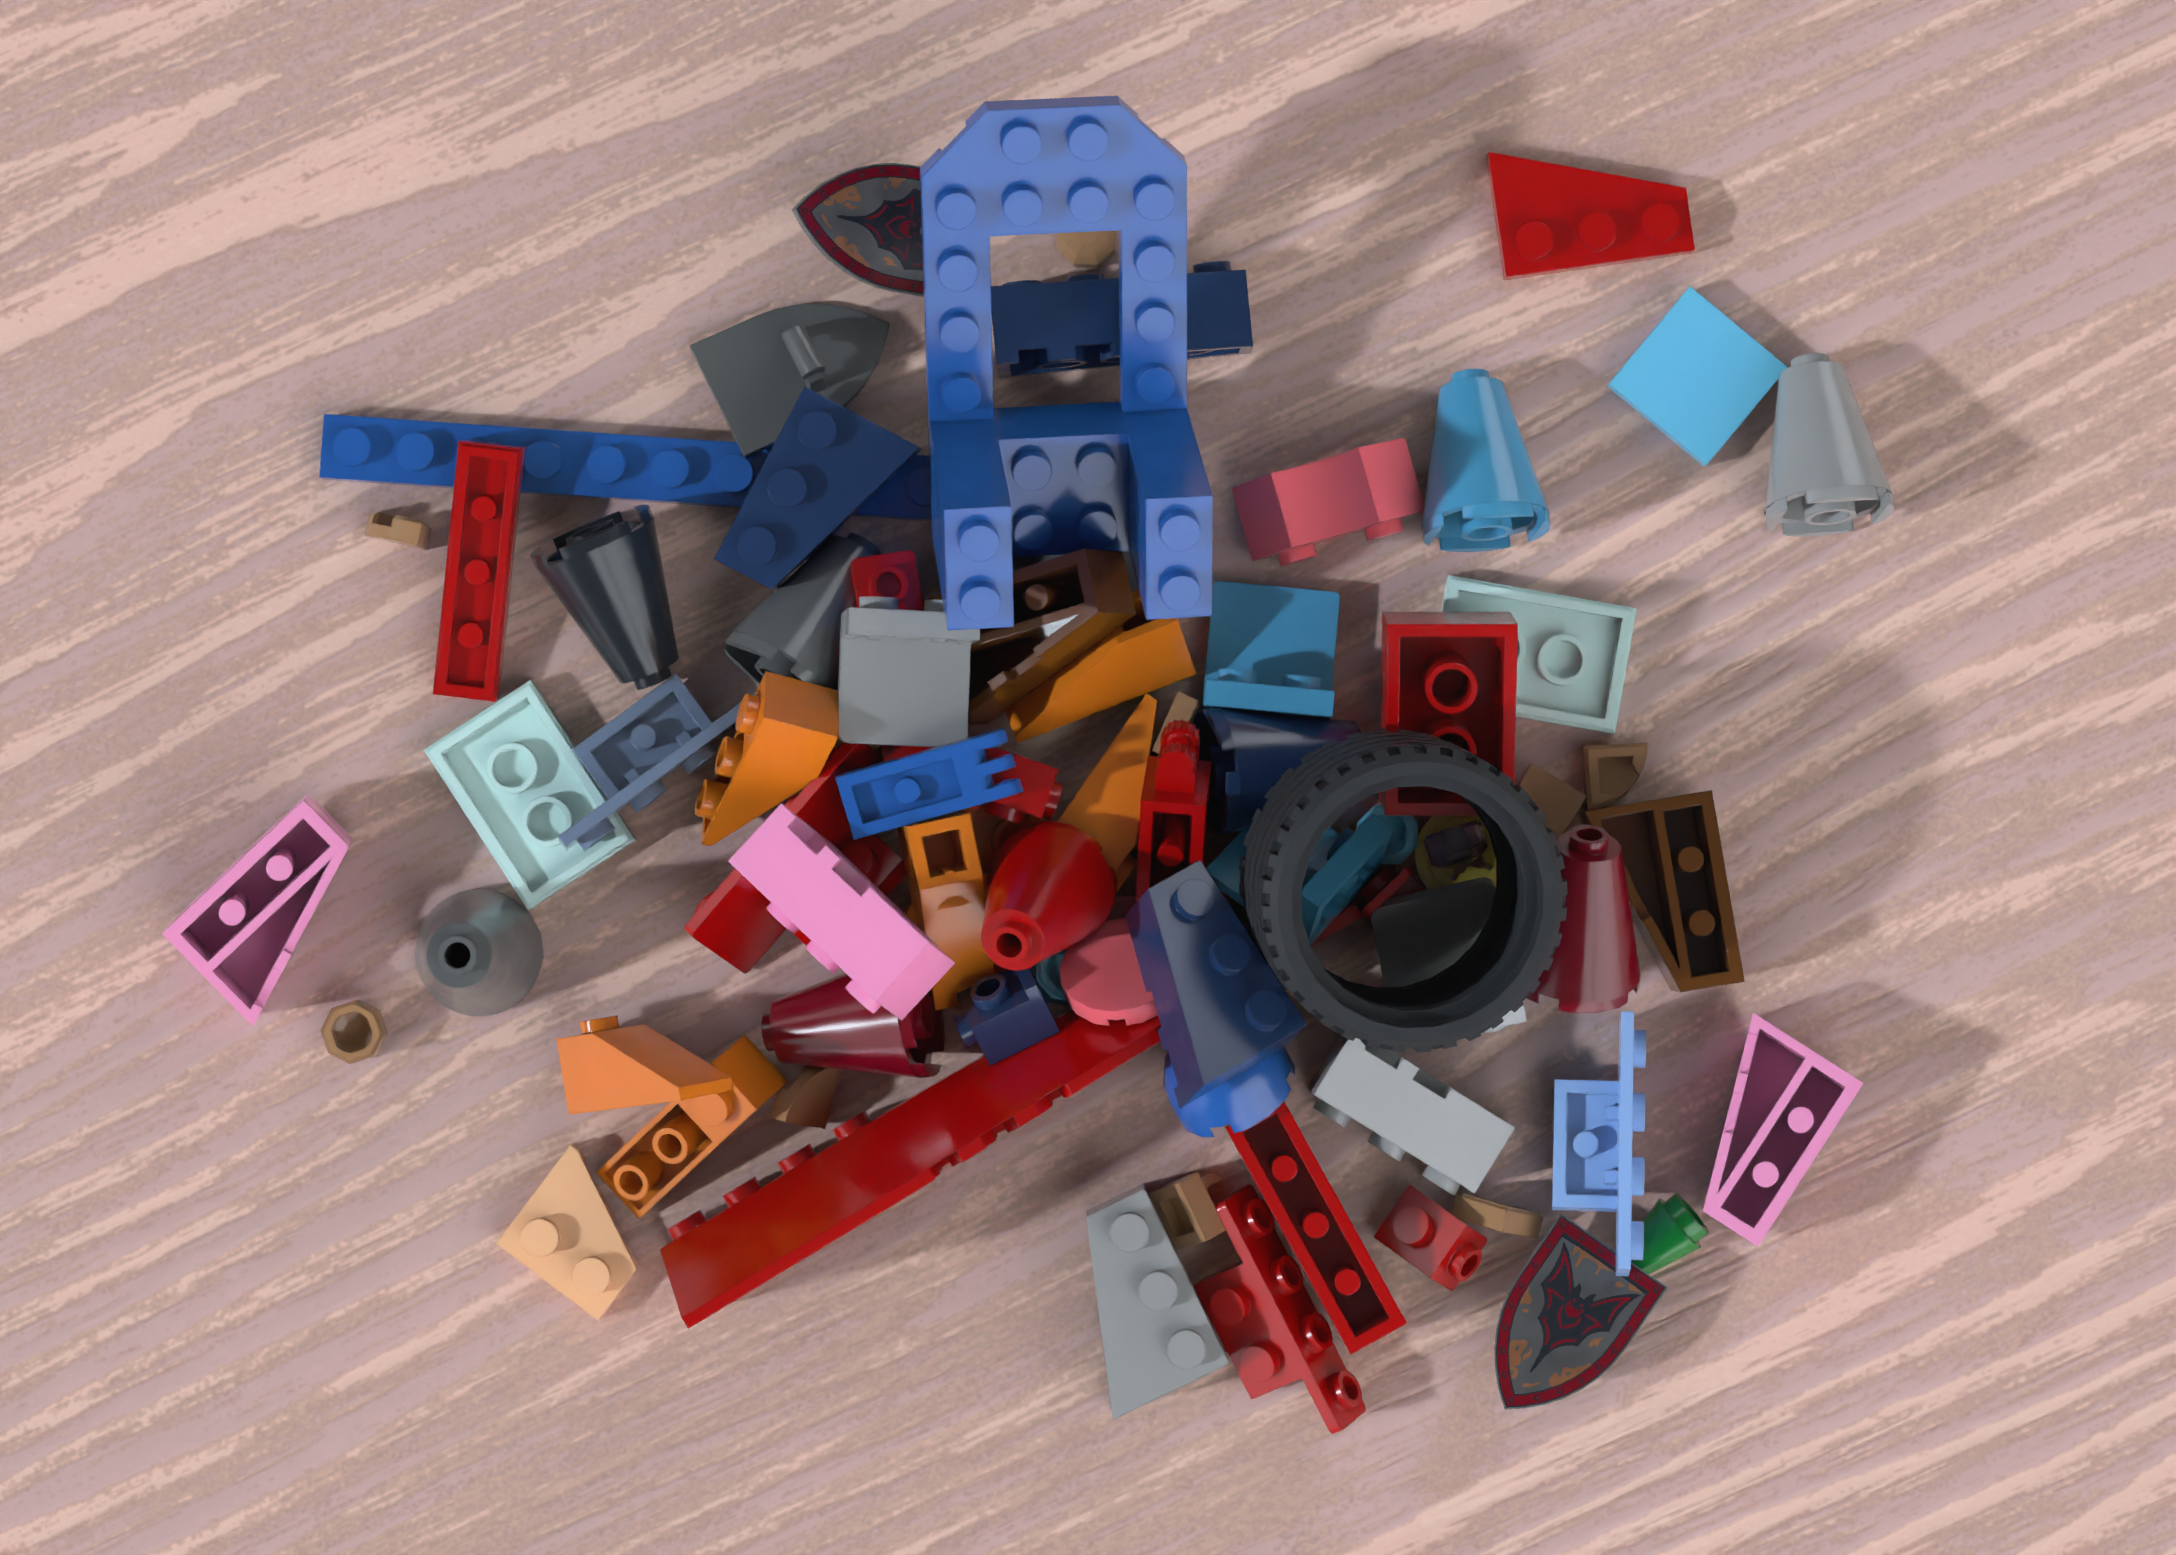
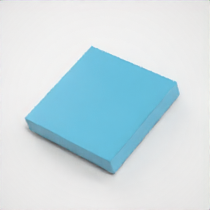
(1697, 376)

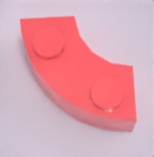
(1329, 500)

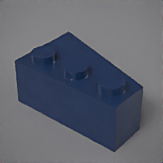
(809, 486)
(1208, 983)

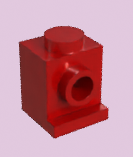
(1039, 785)

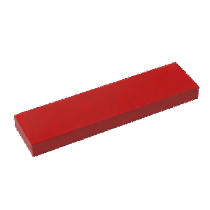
(478, 570)

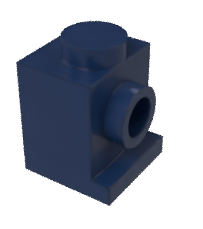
(1004, 1014)

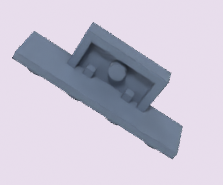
(641, 750)

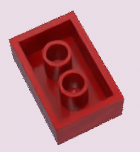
(1452, 681)

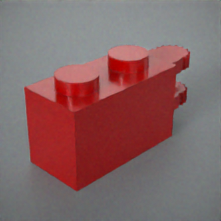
(1173, 807)

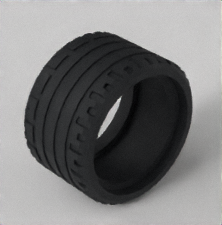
(1489, 976)

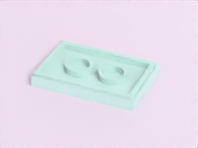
(1567, 650)
(523, 790)

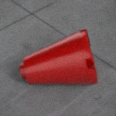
(1045, 894)

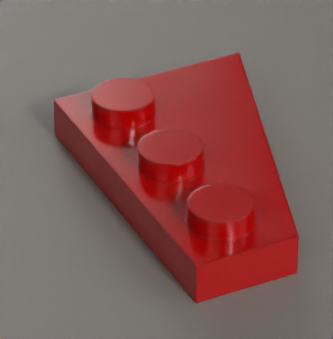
(1580, 218)

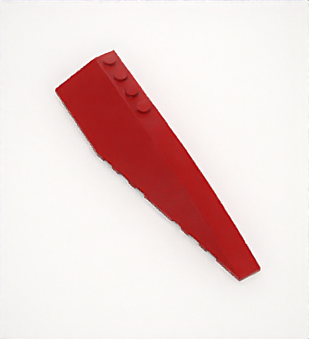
(889, 1158)

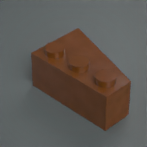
(1058, 615)
(1677, 886)

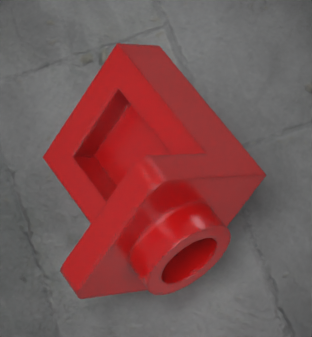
(1432, 1239)

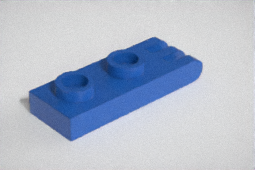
(926, 784)

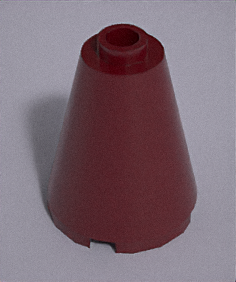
(1598, 944)
(835, 1031)

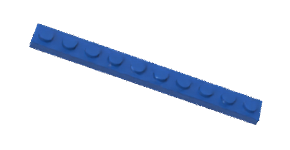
(581, 464)

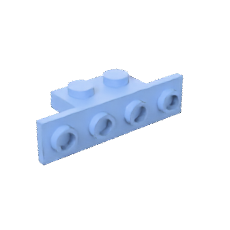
(1594, 1145)

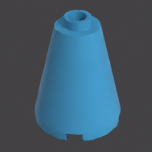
(1480, 470)

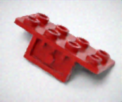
(735, 915)

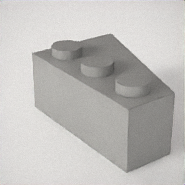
(1409, 1113)
(1147, 1305)

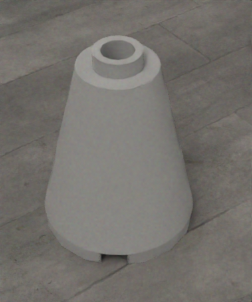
(1822, 454)

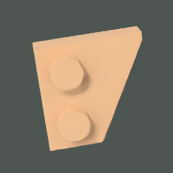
(572, 1237)

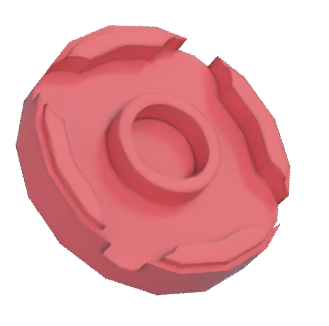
(1105, 979)

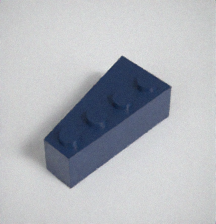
(1077, 321)

